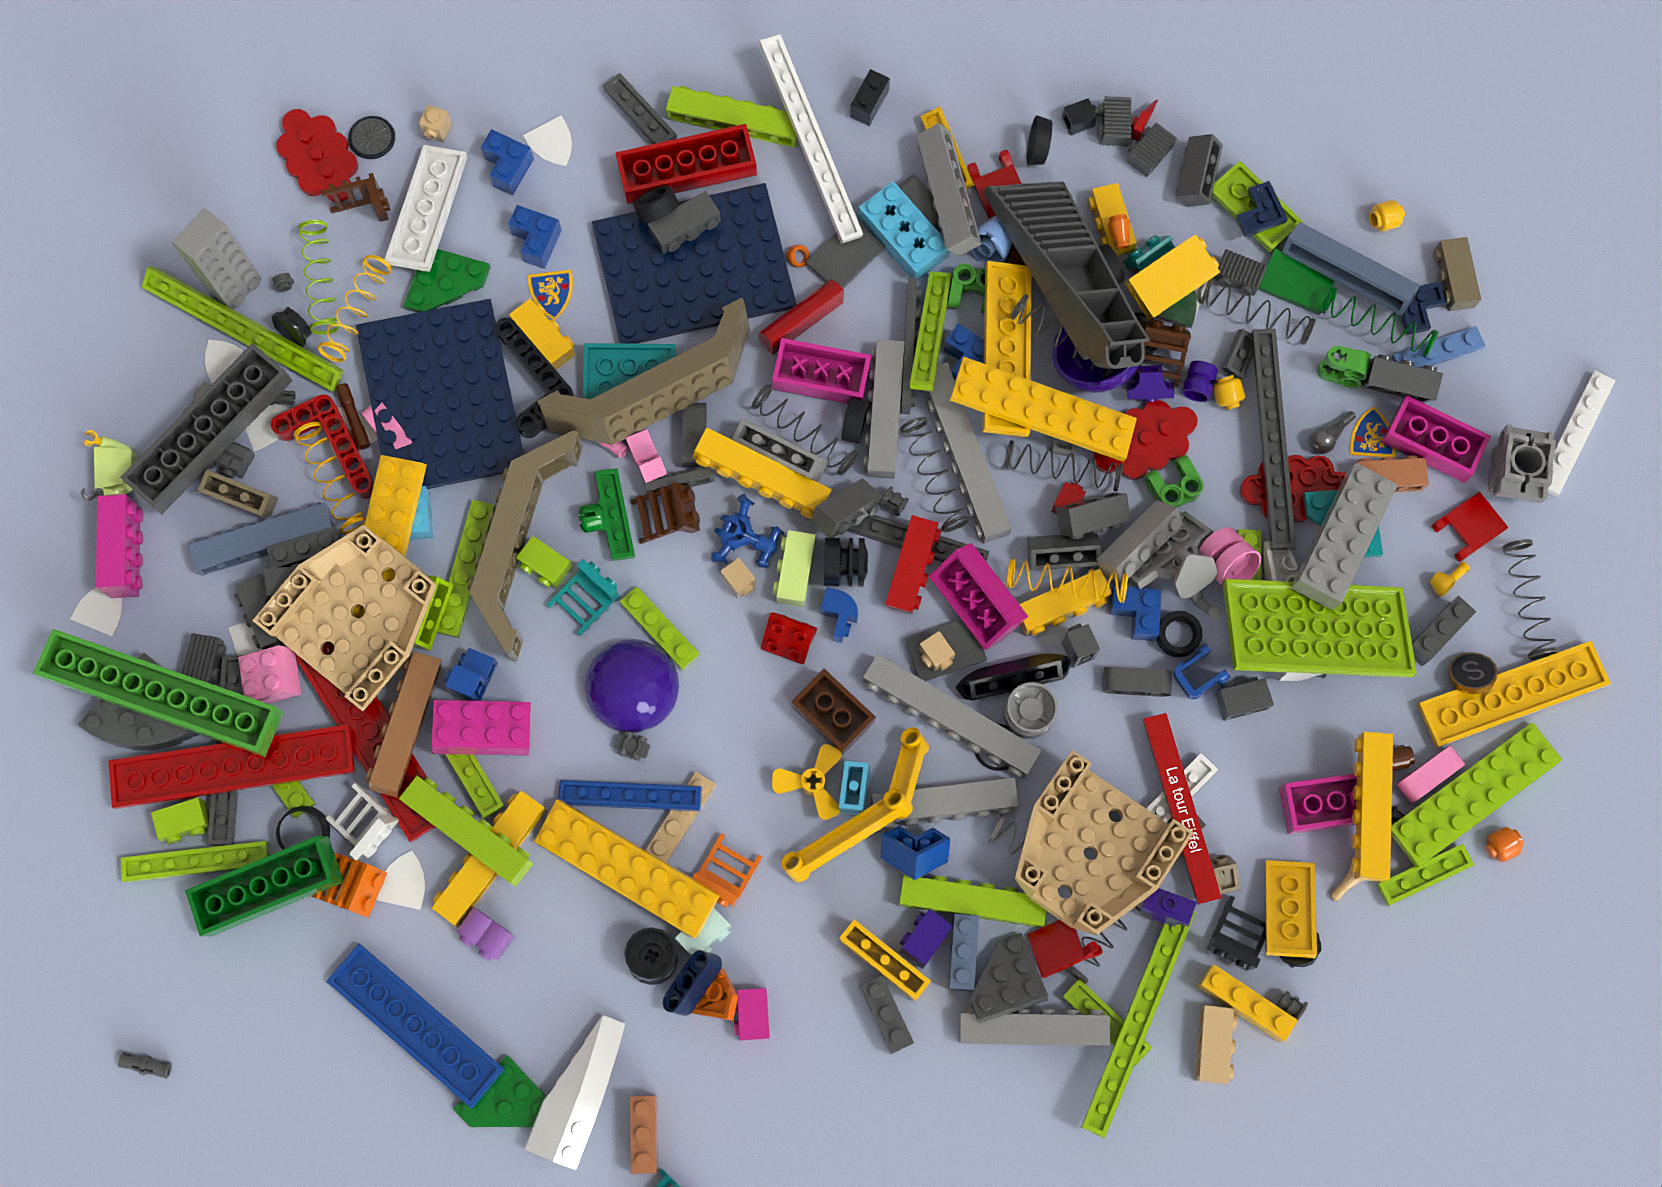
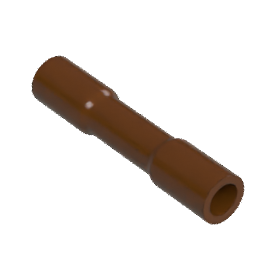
(357, 429)

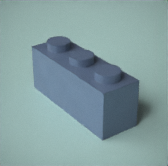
(963, 952)

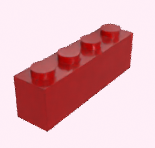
(912, 564)

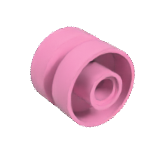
(1231, 555)

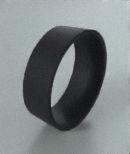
(1039, 141)
(315, 812)

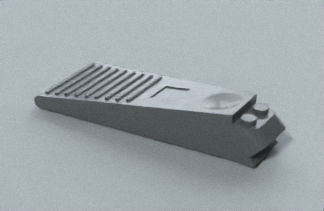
(1070, 271)

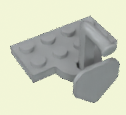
(1180, 561)

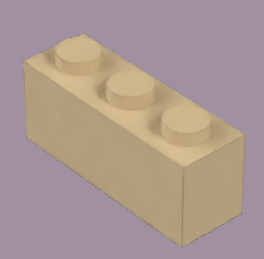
(1215, 1044)

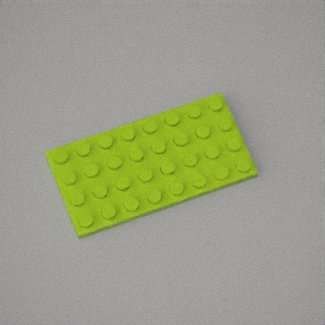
(1288, 632)

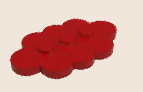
(315, 153)
(1157, 438)
(1305, 476)

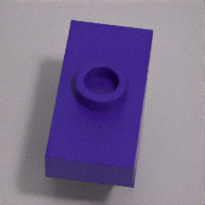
(1150, 385)
(1169, 908)

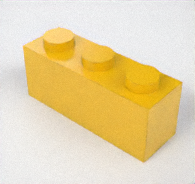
(1107, 202)
(543, 333)

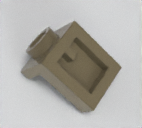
(1226, 873)

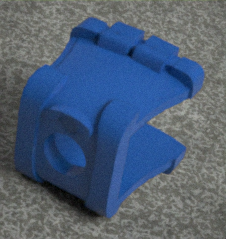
(1220, 678)

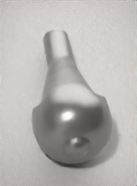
(1325, 438)

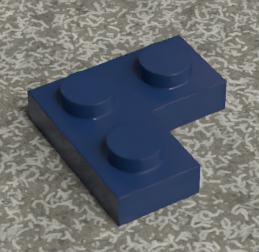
(1267, 211)
(1426, 297)

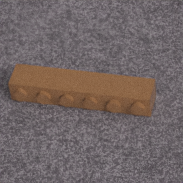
(404, 725)

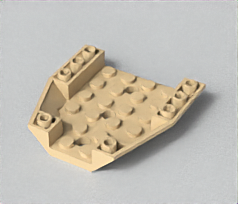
(319, 604)
(1129, 853)

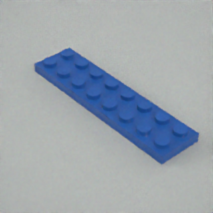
(415, 1025)

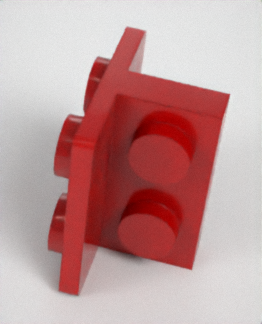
(788, 637)

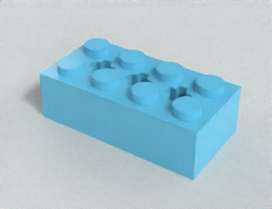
(907, 218)

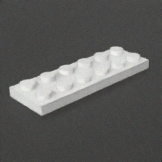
(426, 208)

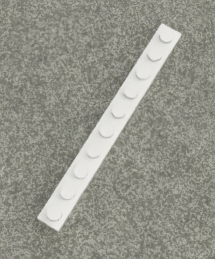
(810, 139)

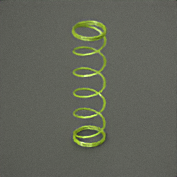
(320, 321)

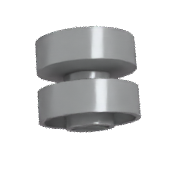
(1030, 710)

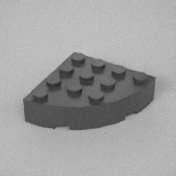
(130, 728)

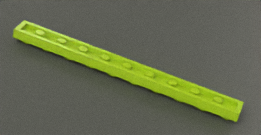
(242, 328)
(1134, 1029)

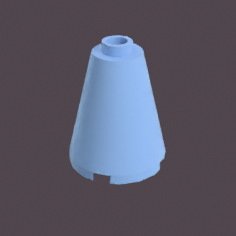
(994, 242)

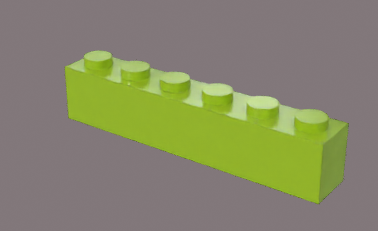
(720, 112)
(466, 831)
(966, 899)

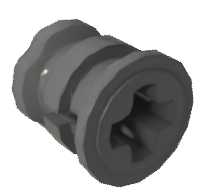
(894, 501)
(1292, 1005)

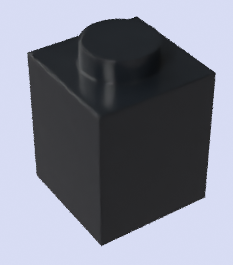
(1080, 116)

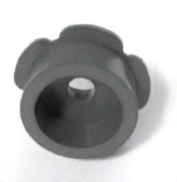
(282, 282)

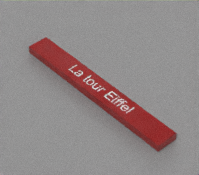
(1182, 807)

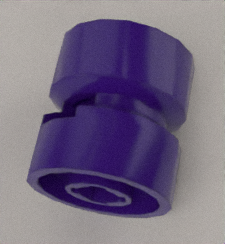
(1199, 381)

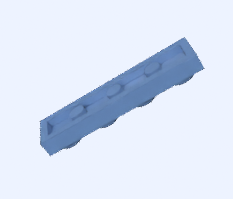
(1444, 348)

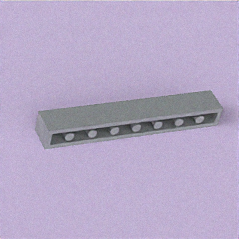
(967, 459)
(951, 715)

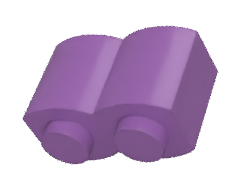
(485, 934)

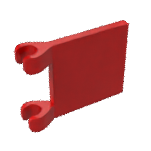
(1003, 176)
(1474, 523)
(1059, 947)

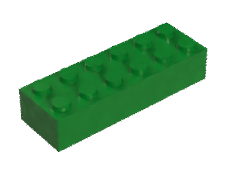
(264, 886)

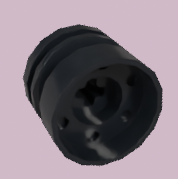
(844, 562)
(646, 942)

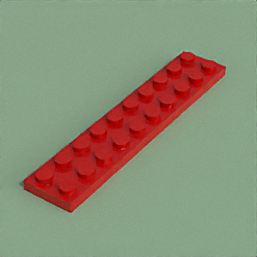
(366, 735)
(229, 768)

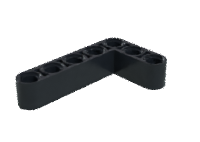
(539, 374)

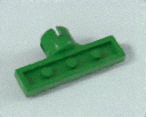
(609, 515)

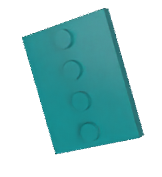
(615, 363)

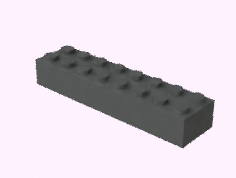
(206, 428)

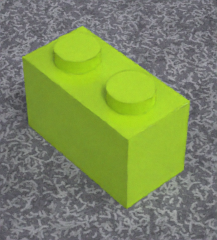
(544, 563)
(181, 820)

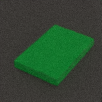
(1295, 282)

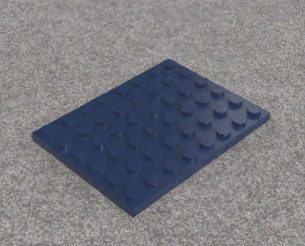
(686, 288)
(446, 390)

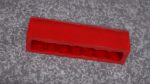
(802, 315)

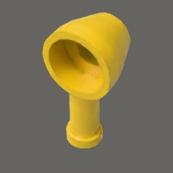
(1443, 582)

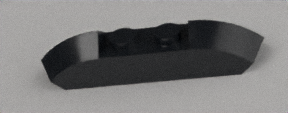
(1009, 675)

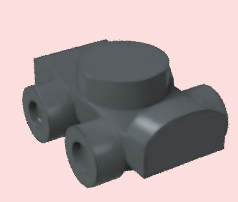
(637, 748)

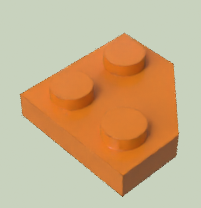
(719, 999)

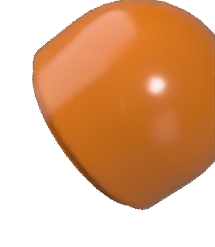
(790, 255)

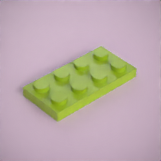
(1232, 195)

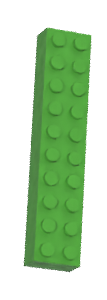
(158, 692)

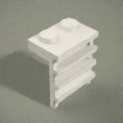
(374, 833)

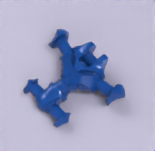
(738, 532)

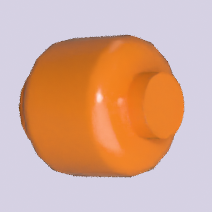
(1504, 844)

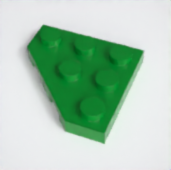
(446, 282)
(507, 1103)

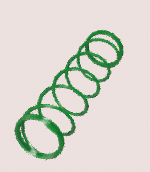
(1331, 298)

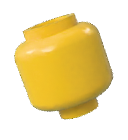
(1386, 215)
(1228, 392)

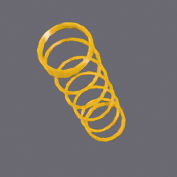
(334, 345)
(355, 518)
(1011, 571)

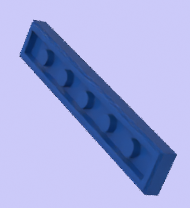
(631, 795)

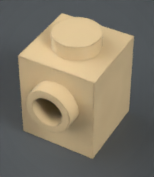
(435, 123)
(936, 652)

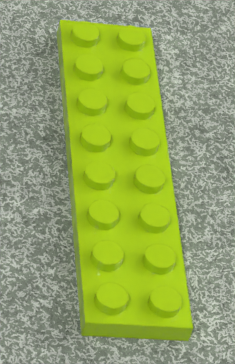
(1474, 794)

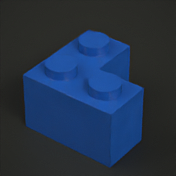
(511, 160)
(538, 232)
(964, 344)
(1144, 608)
(471, 675)
(913, 853)

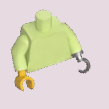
(110, 463)

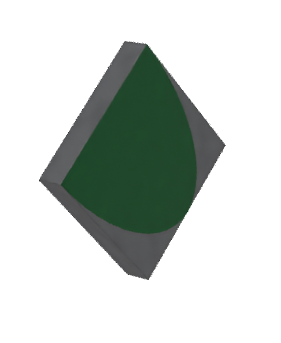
(1185, 309)

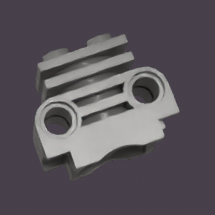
(1534, 453)

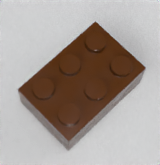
(833, 711)

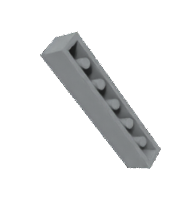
(948, 190)
(885, 409)
(959, 801)
(1038, 1028)

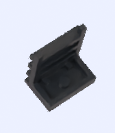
(1233, 950)

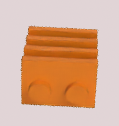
(358, 889)
(728, 892)

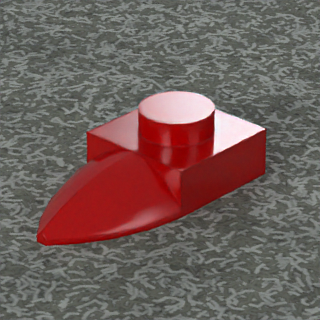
(1139, 123)

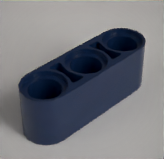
(692, 983)

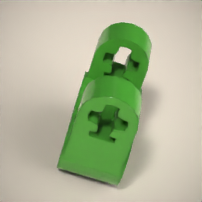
(973, 284)
(1349, 370)
(1188, 475)

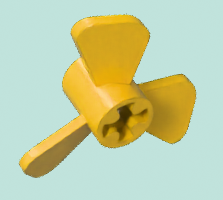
(787, 781)

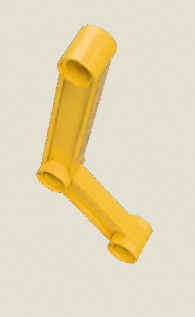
(893, 806)

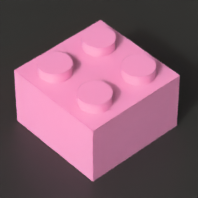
(270, 674)

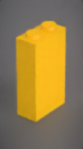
(1172, 276)

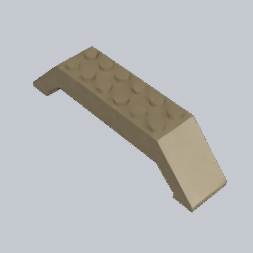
(657, 391)
(510, 528)

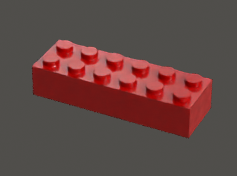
(688, 162)

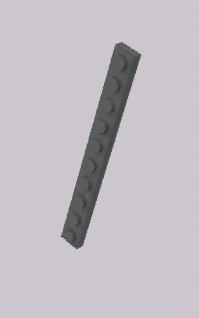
(1273, 440)

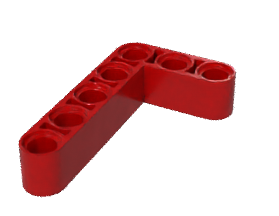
(336, 438)

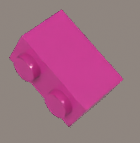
(752, 1015)

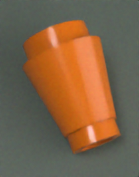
(1120, 230)

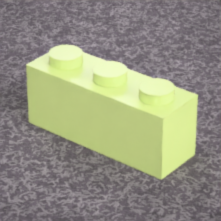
(794, 568)

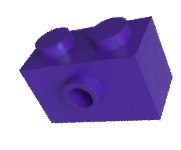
(925, 938)

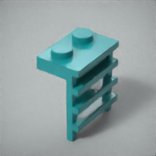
(1154, 248)
(599, 588)

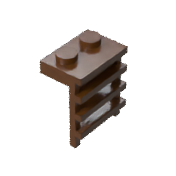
(370, 191)
(1170, 338)
(678, 509)

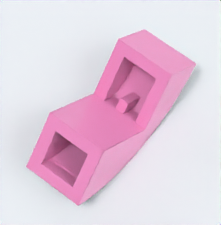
(645, 455)

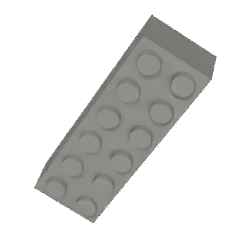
(217, 259)
(1344, 536)

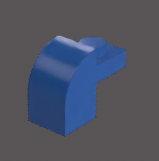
(840, 606)

